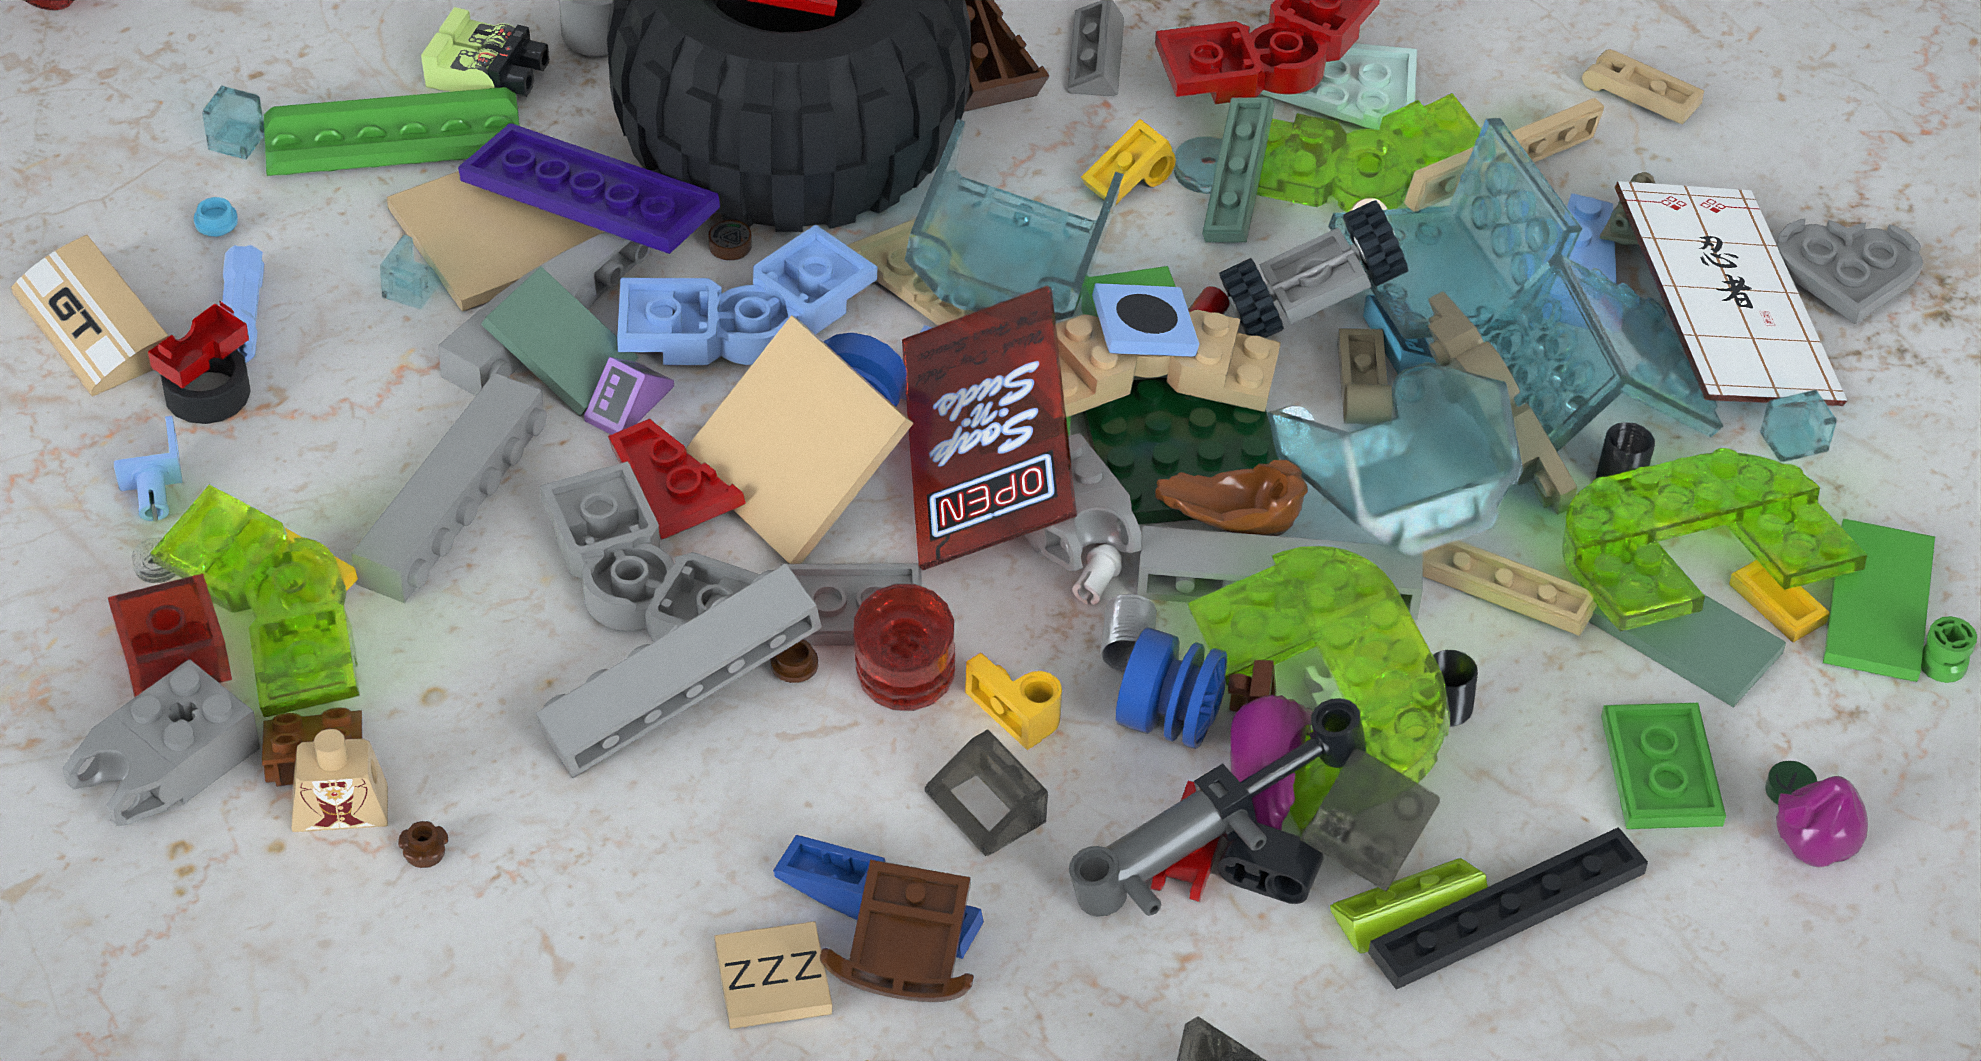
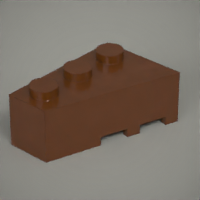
(998, 60)

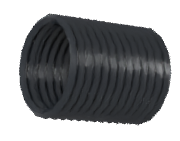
(1625, 449)
(1460, 682)

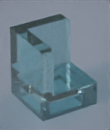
(233, 122)
(404, 278)
(1798, 426)

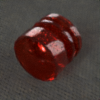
(898, 625)

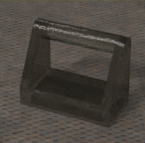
(1005, 777)

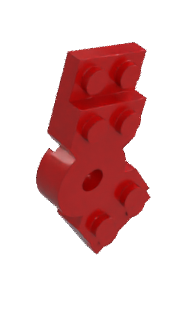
(1275, 57)

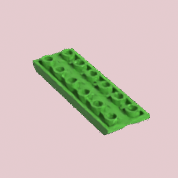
(384, 130)

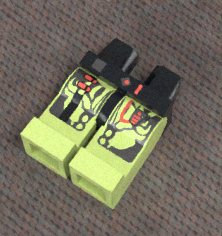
(482, 56)

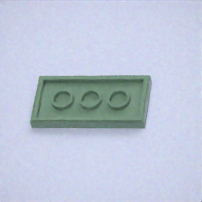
(1706, 647)

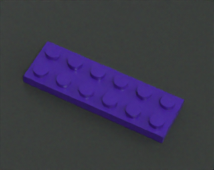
(589, 188)

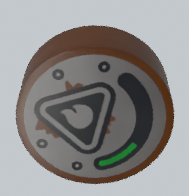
(730, 240)

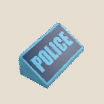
(1400, 351)

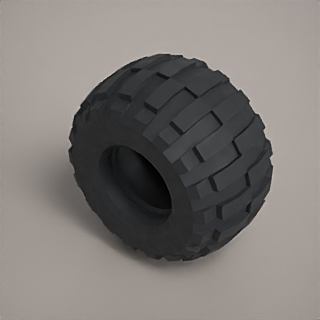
(790, 106)

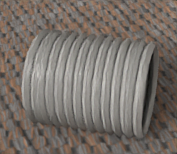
(1123, 623)

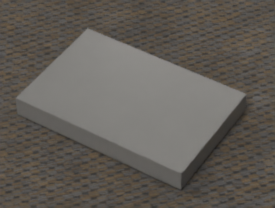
(842, 589)

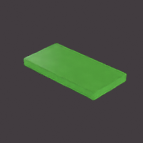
(1882, 610)

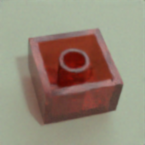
(165, 628)

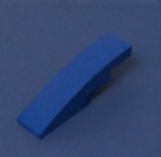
(838, 880)

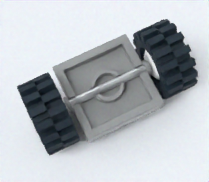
(1315, 273)

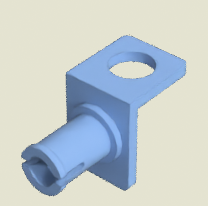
(151, 475)

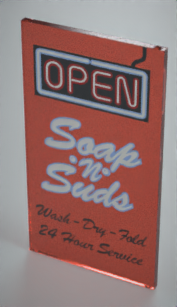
(987, 428)

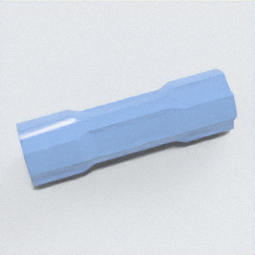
(242, 282)

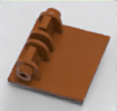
(290, 729)

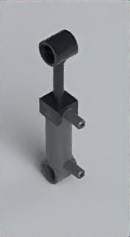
(1217, 808)

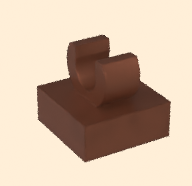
(1246, 689)

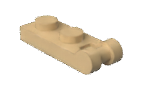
(1643, 86)

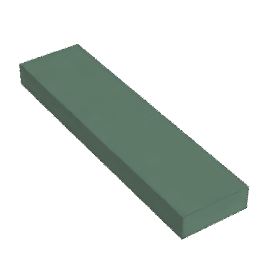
(1238, 170)

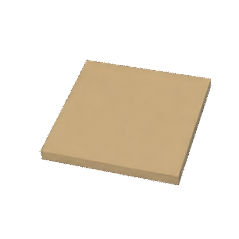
(480, 237)
(798, 439)

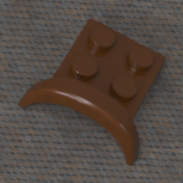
(906, 935)

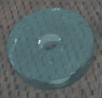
(1197, 163)

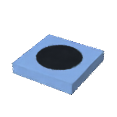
(1145, 320)

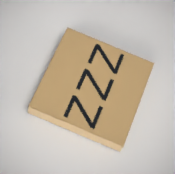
(772, 975)

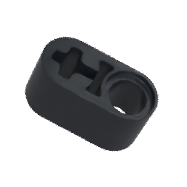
(1278, 870)

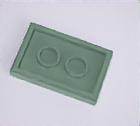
(555, 338)

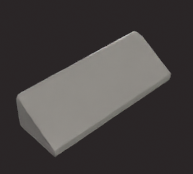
(1096, 49)

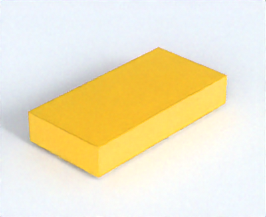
(1789, 610)

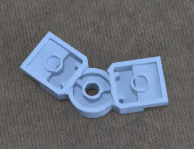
(699, 323)

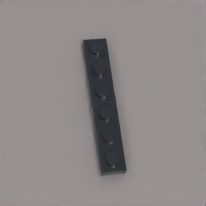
(1507, 908)

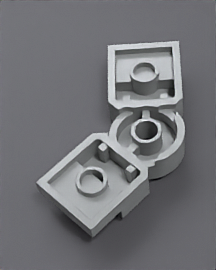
(615, 549)

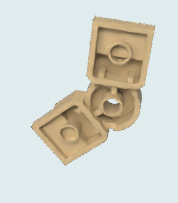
(1225, 369)

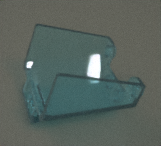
(993, 245)
(1420, 475)

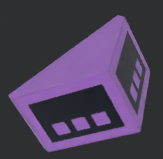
(625, 395)

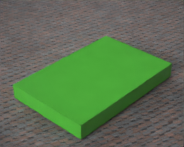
(1663, 766)

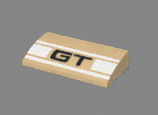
(90, 315)

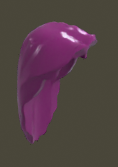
(1258, 737)

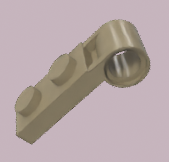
(1364, 376)

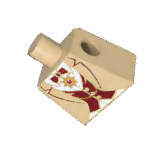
(338, 785)

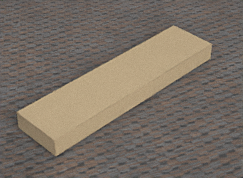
(1510, 585)

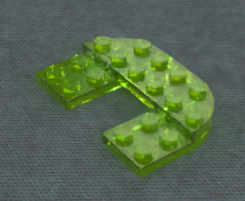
(1765, 503)
(1365, 639)

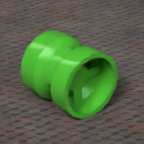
(1948, 649)

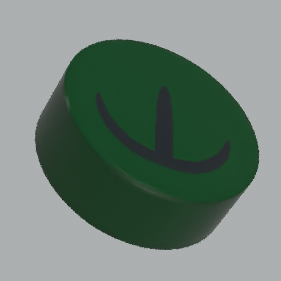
(1787, 778)

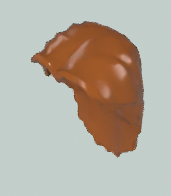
(1241, 500)

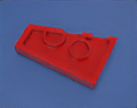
(672, 480)

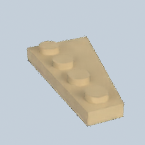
(888, 253)

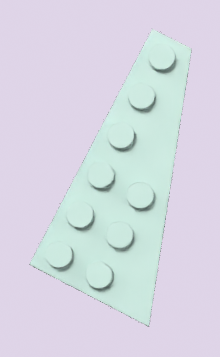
(1361, 85)

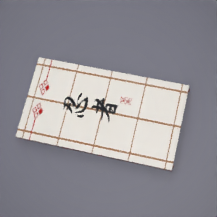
(1728, 293)

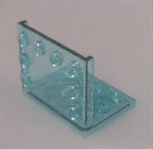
(1481, 245)
(1584, 342)

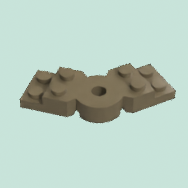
(1462, 348)

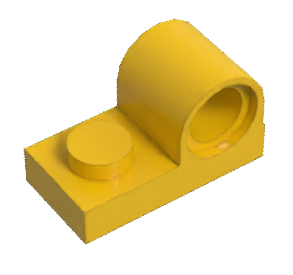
(1137, 155)
(1023, 707)

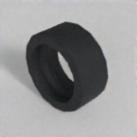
(213, 404)

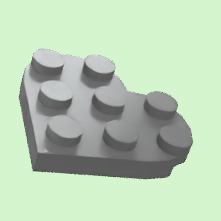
(1852, 266)

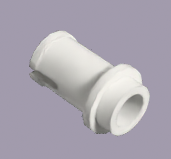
(1102, 565)

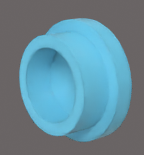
(215, 217)

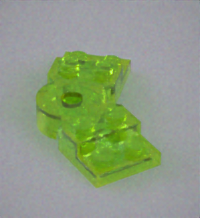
(1320, 160)
(299, 634)

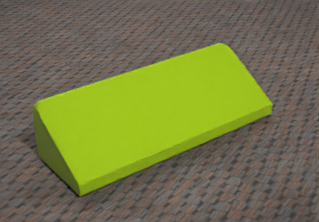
(1406, 900)

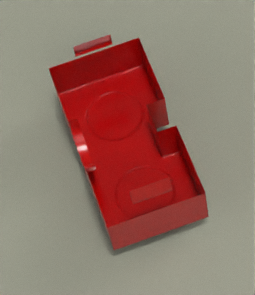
(211, 335)

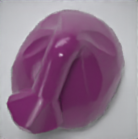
(1823, 821)

